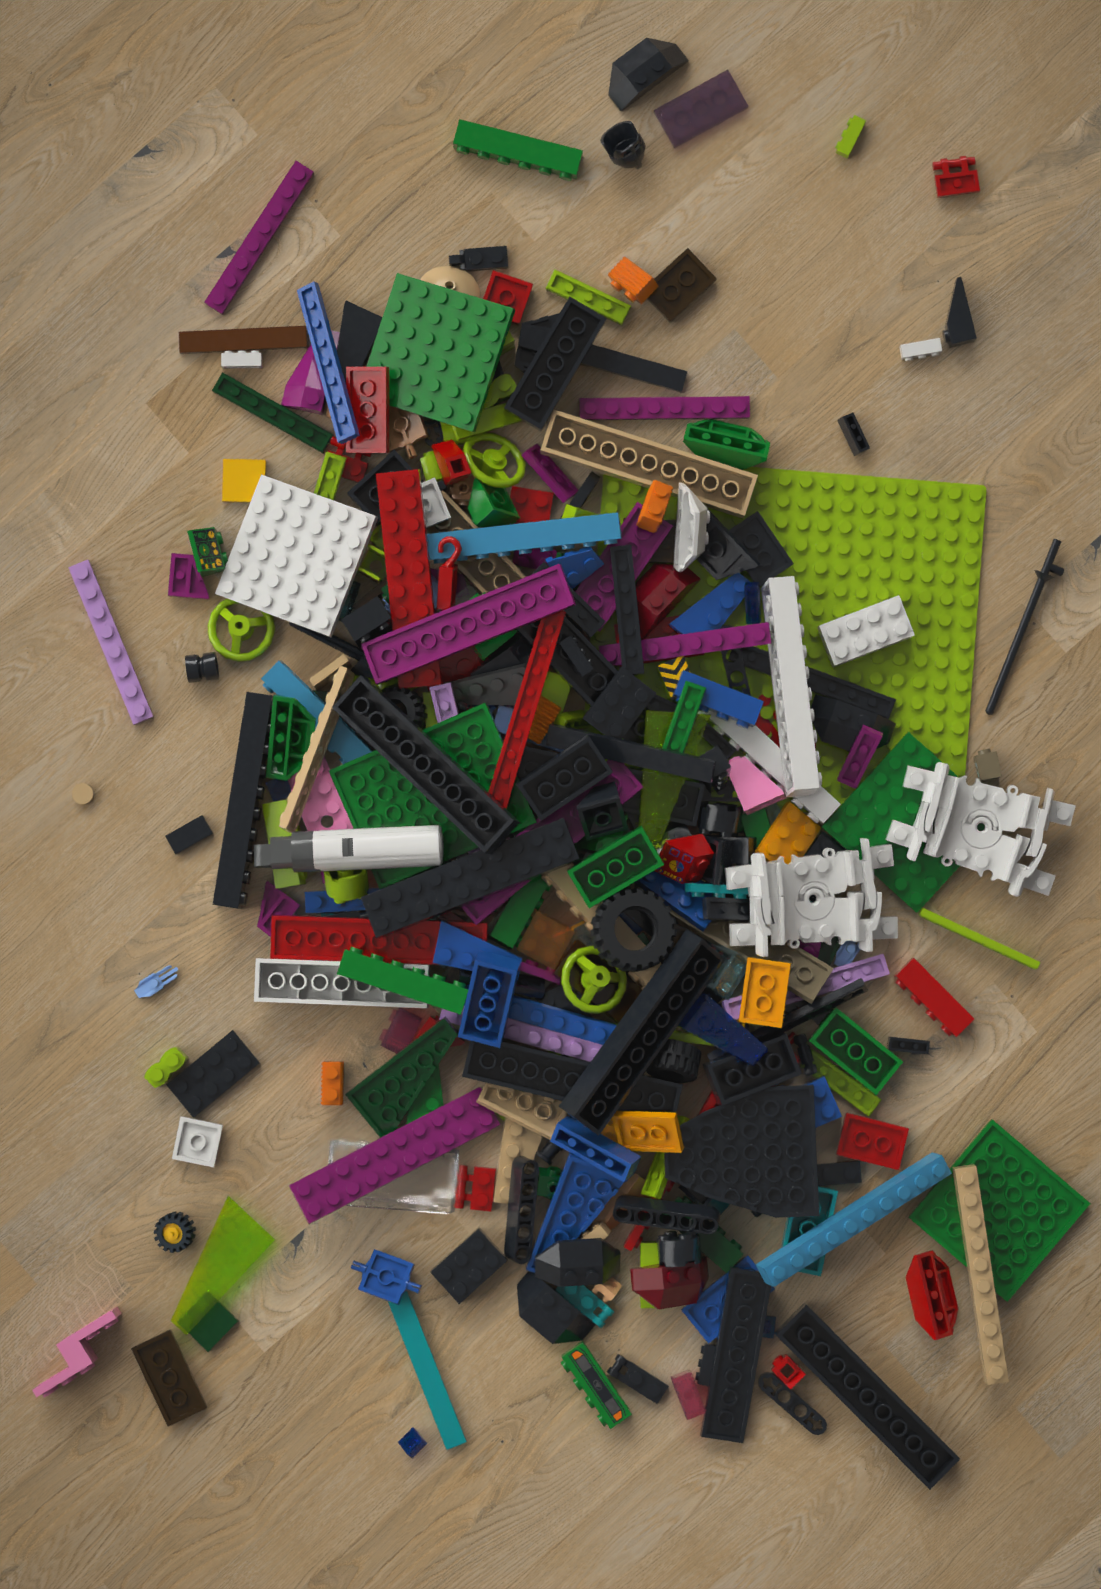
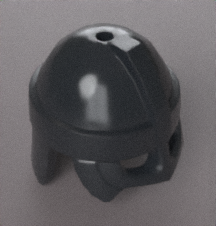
(624, 145)

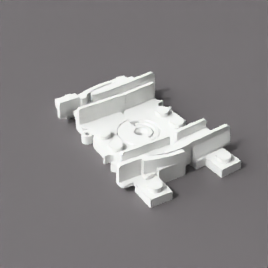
(956, 831)
(782, 903)

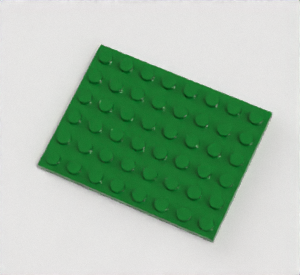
(382, 797)

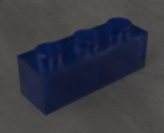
(752, 602)

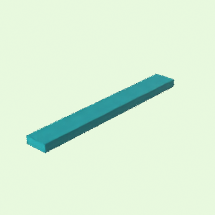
(427, 1372)

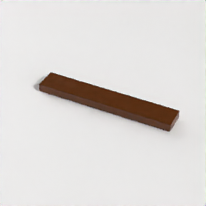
(243, 339)

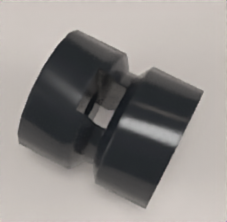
(202, 667)

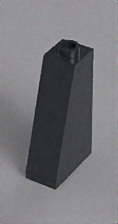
(356, 336)

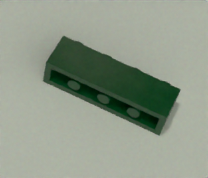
(716, 1245)

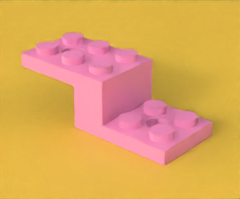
(323, 801)
(77, 1353)

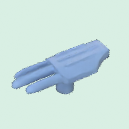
(846, 953)
(154, 983)

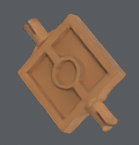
(405, 431)

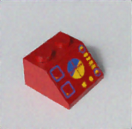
(685, 858)

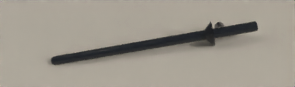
(1042, 576)

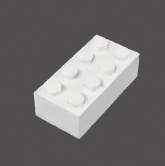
(865, 631)

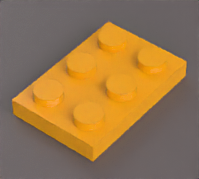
(788, 835)
(764, 992)
(648, 1131)

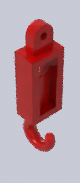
(448, 575)

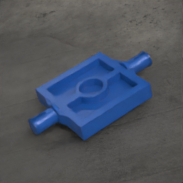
(386, 1277)

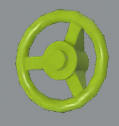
(489, 465)
(240, 629)
(593, 980)

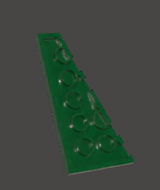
(394, 1086)

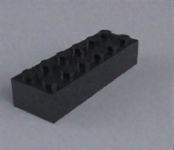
(555, 364)

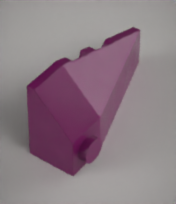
(304, 387)

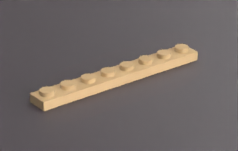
(313, 757)

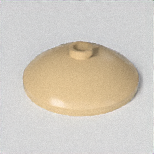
(455, 277)

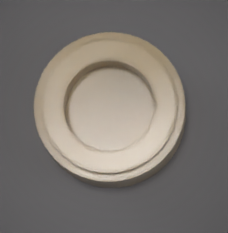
(82, 793)

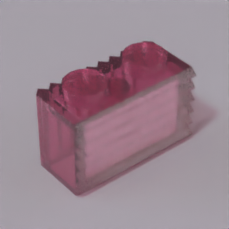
(401, 1030)
(688, 1394)

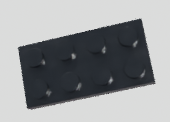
(213, 1073)

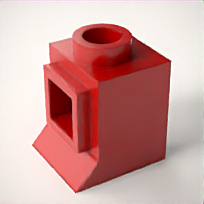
(779, 1362)

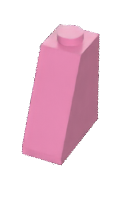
(753, 786)

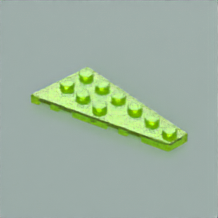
(659, 788)
(227, 1255)

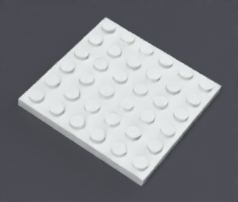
(296, 555)

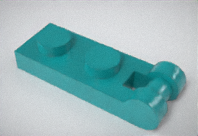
(587, 1302)

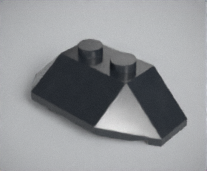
(642, 70)
(841, 722)
(578, 1262)
(550, 1311)

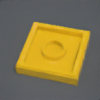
(241, 479)

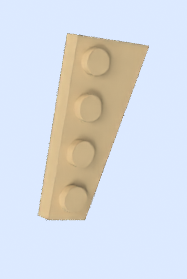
(524, 1108)
(515, 1142)

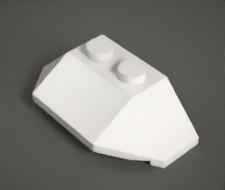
(690, 528)

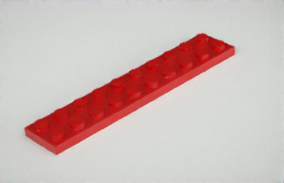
(407, 560)
(329, 936)

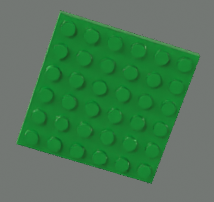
(440, 350)
(870, 813)
(1022, 1205)

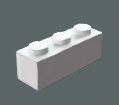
(920, 349)
(241, 359)

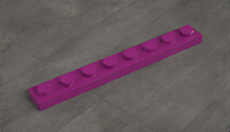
(259, 237)
(665, 408)
(695, 643)

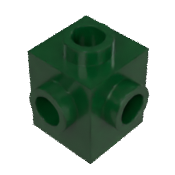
(547, 1181)

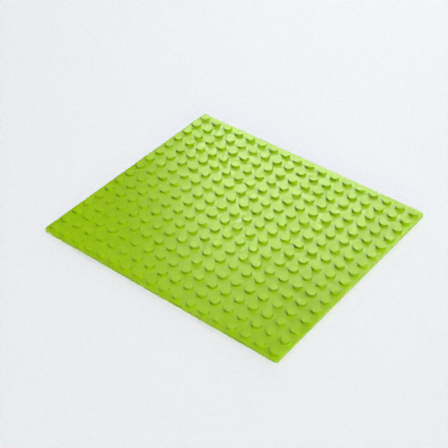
(850, 549)

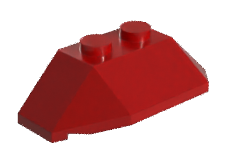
(932, 1294)

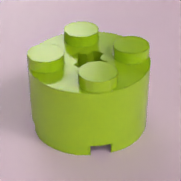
(346, 884)

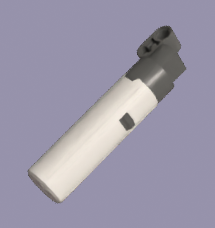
(353, 849)

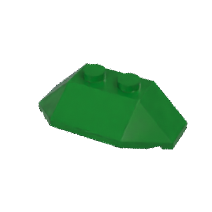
(726, 443)
(289, 737)

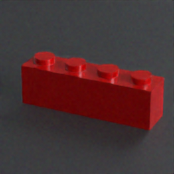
(933, 997)

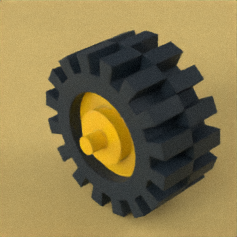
(174, 1232)

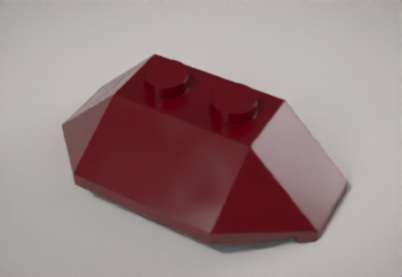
(660, 592)
(670, 1286)

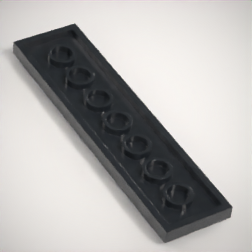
(736, 1356)

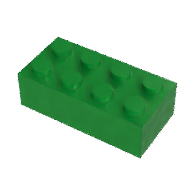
(615, 866)
(855, 1051)

